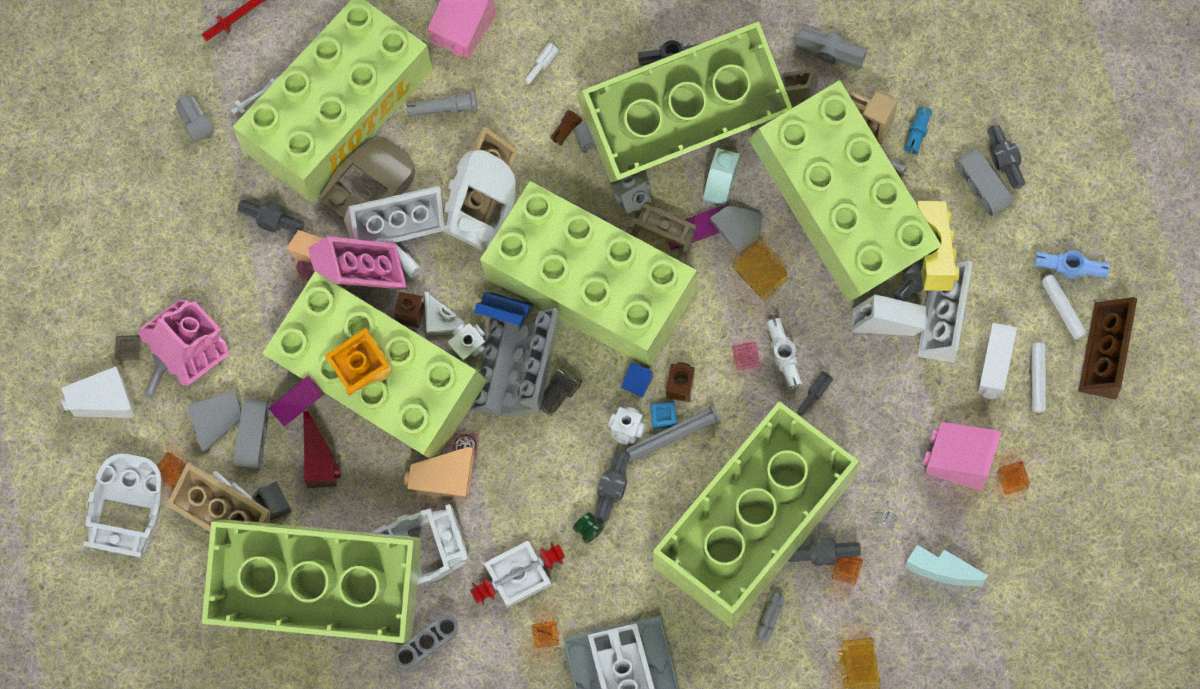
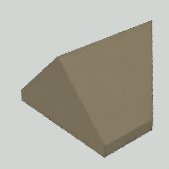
(800, 85)

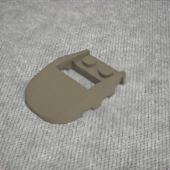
(379, 161)
(664, 226)

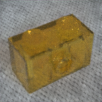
(761, 272)
(859, 664)

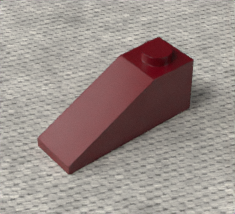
(319, 462)

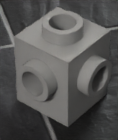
(631, 193)

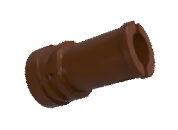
(566, 126)

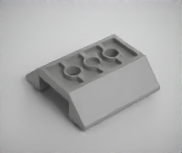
(517, 365)

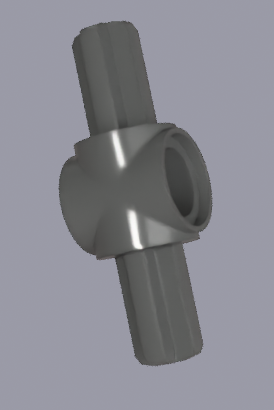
(670, 46)
(1006, 156)
(270, 216)
(911, 281)
(612, 486)
(826, 551)

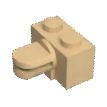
(877, 112)

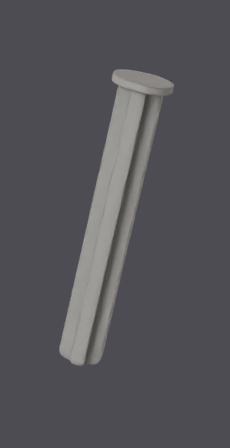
(673, 434)

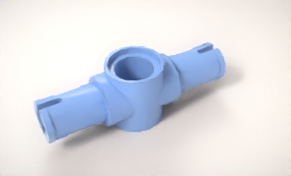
(1083, 268)

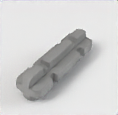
(770, 617)

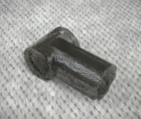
(562, 385)

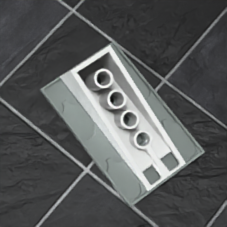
(622, 657)

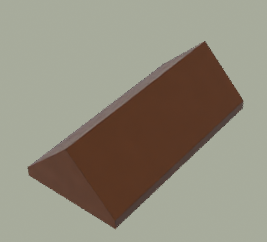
(1107, 347)

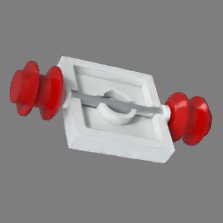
(517, 574)

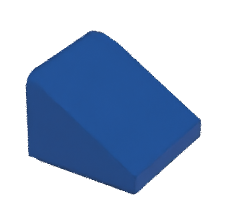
(637, 380)

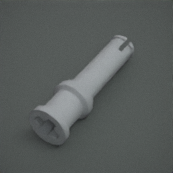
(453, 103)

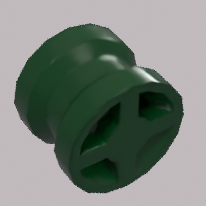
(588, 527)

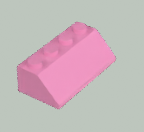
(358, 262)

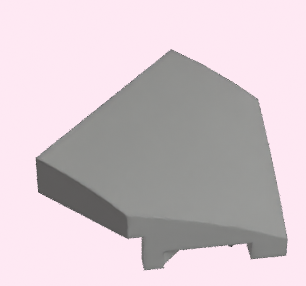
(738, 227)

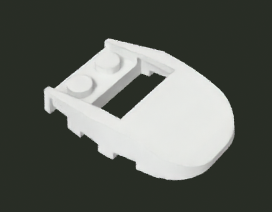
(488, 176)
(127, 481)
(446, 535)

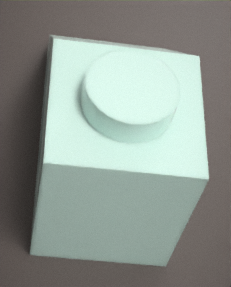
(721, 176)

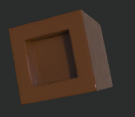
(409, 309)
(680, 391)

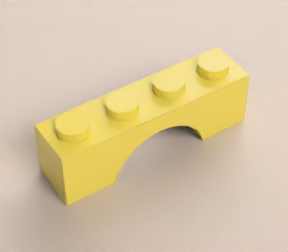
(939, 267)

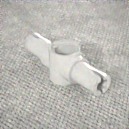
(786, 364)

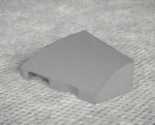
(214, 417)

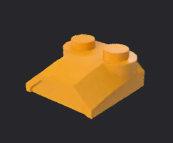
(359, 362)

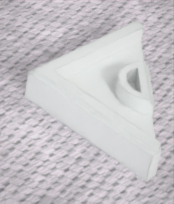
(439, 318)

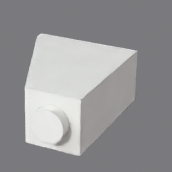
(888, 316)
(996, 360)
(98, 396)

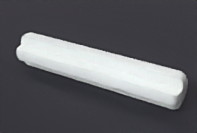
(1064, 307)
(1038, 377)

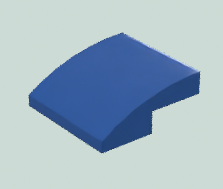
(503, 308)

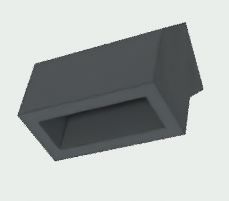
(273, 500)

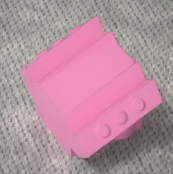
(185, 340)

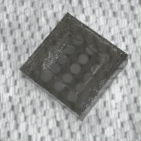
(127, 347)

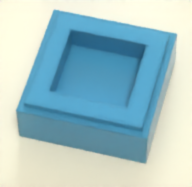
(663, 415)

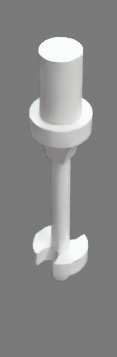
(240, 106)

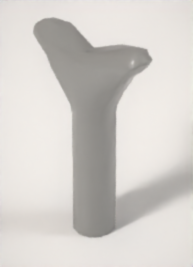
(160, 368)

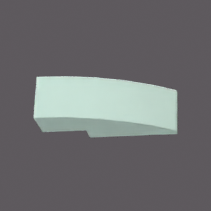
(945, 568)

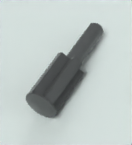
(815, 391)

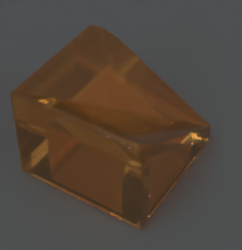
(171, 469)
(1013, 478)
(847, 569)
(545, 634)

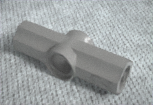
(830, 48)

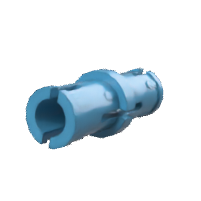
(918, 130)

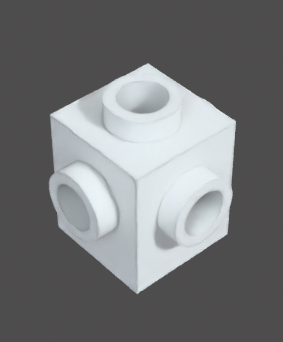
(463, 349)
(627, 433)

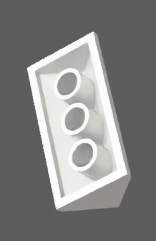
(396, 217)
(945, 318)

